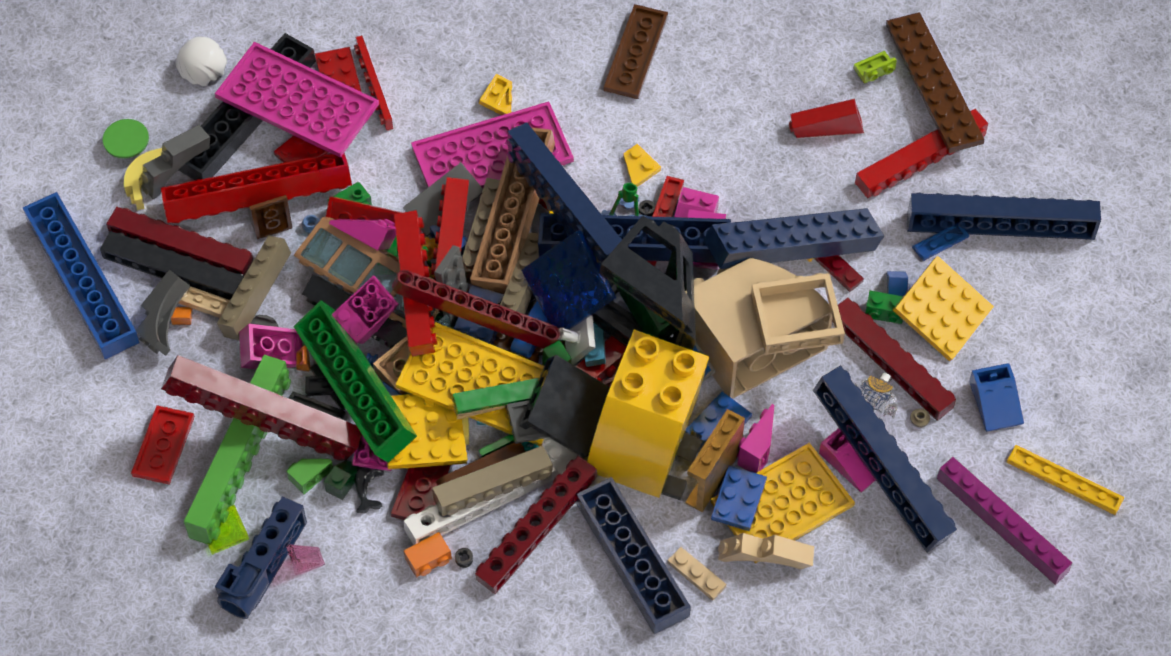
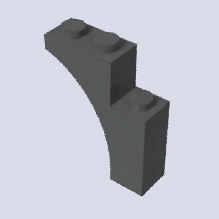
(173, 156)
(159, 309)

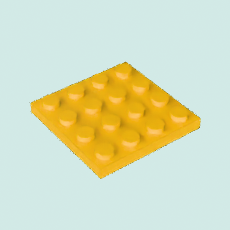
(943, 308)
(438, 434)

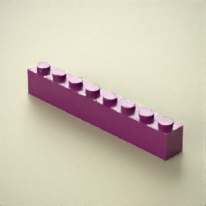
(1004, 520)

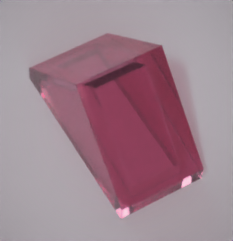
(304, 558)

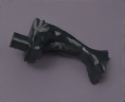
(362, 478)

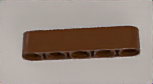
(493, 458)

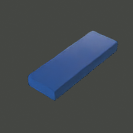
(939, 242)

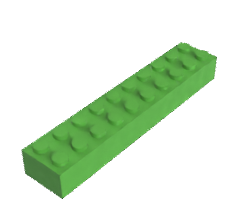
(232, 461)

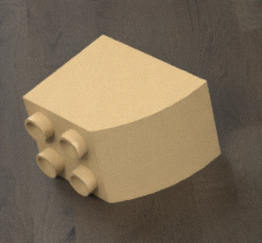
(729, 327)

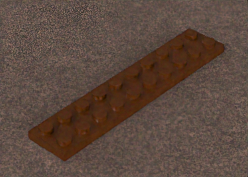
(935, 82)

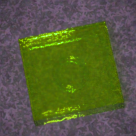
(231, 532)

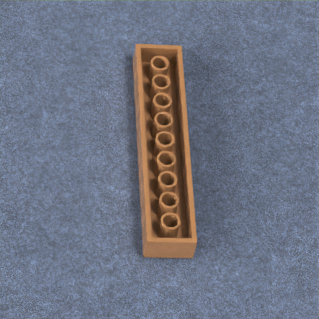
(507, 226)

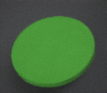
(125, 138)

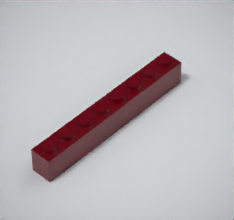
(179, 240)
(895, 360)

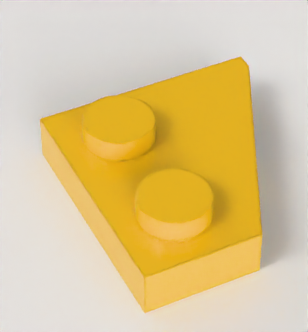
(498, 95)
(640, 165)

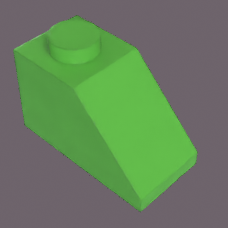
(308, 473)

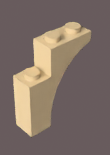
(770, 549)

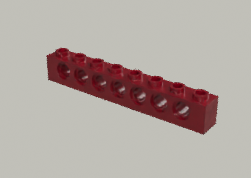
(522, 549)

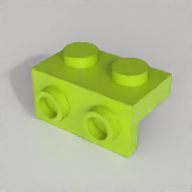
(875, 67)

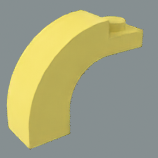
(133, 177)

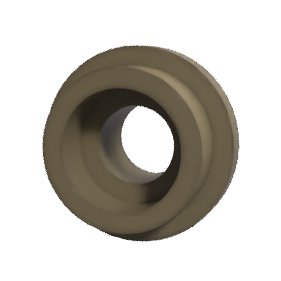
(917, 421)

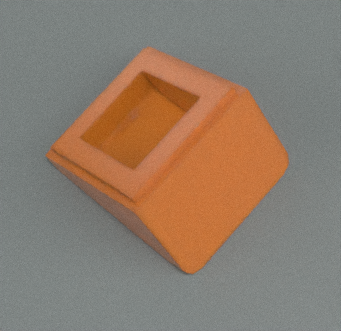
(182, 316)
(303, 359)

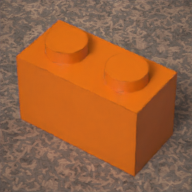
(428, 555)

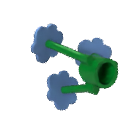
(628, 198)

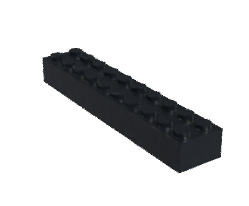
(231, 126)

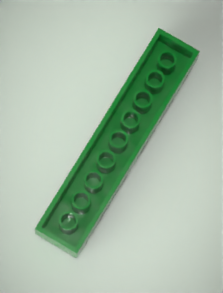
(355, 382)

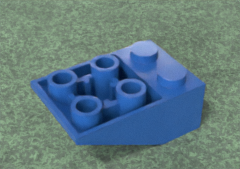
(996, 397)

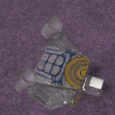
(879, 394)

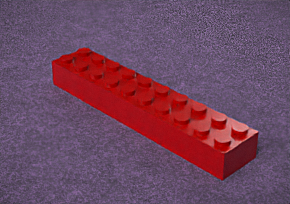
(255, 186)

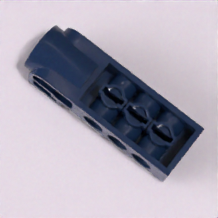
(244, 586)

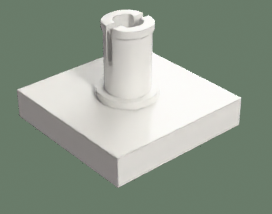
(579, 339)

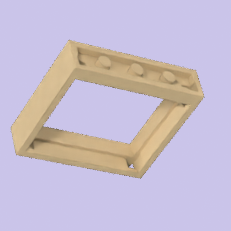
(800, 340)

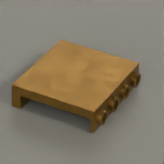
(714, 458)

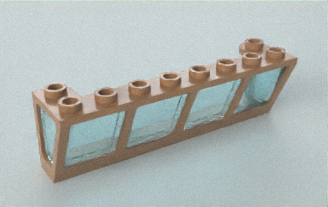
(350, 262)

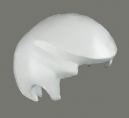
(201, 61)

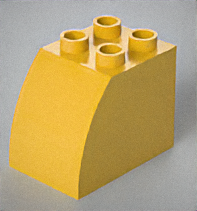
(647, 413)

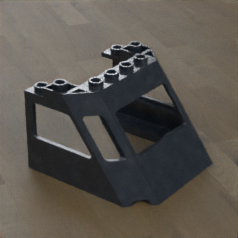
(650, 286)

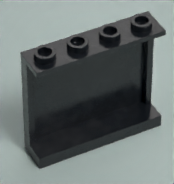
(566, 405)

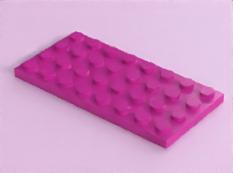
(297, 99)
(484, 145)

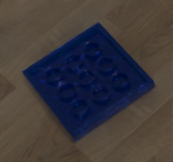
(568, 282)

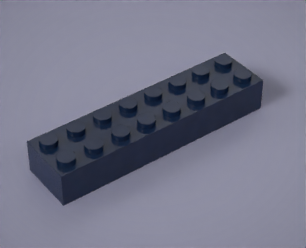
(633, 555)

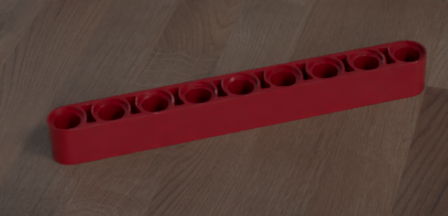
(464, 305)

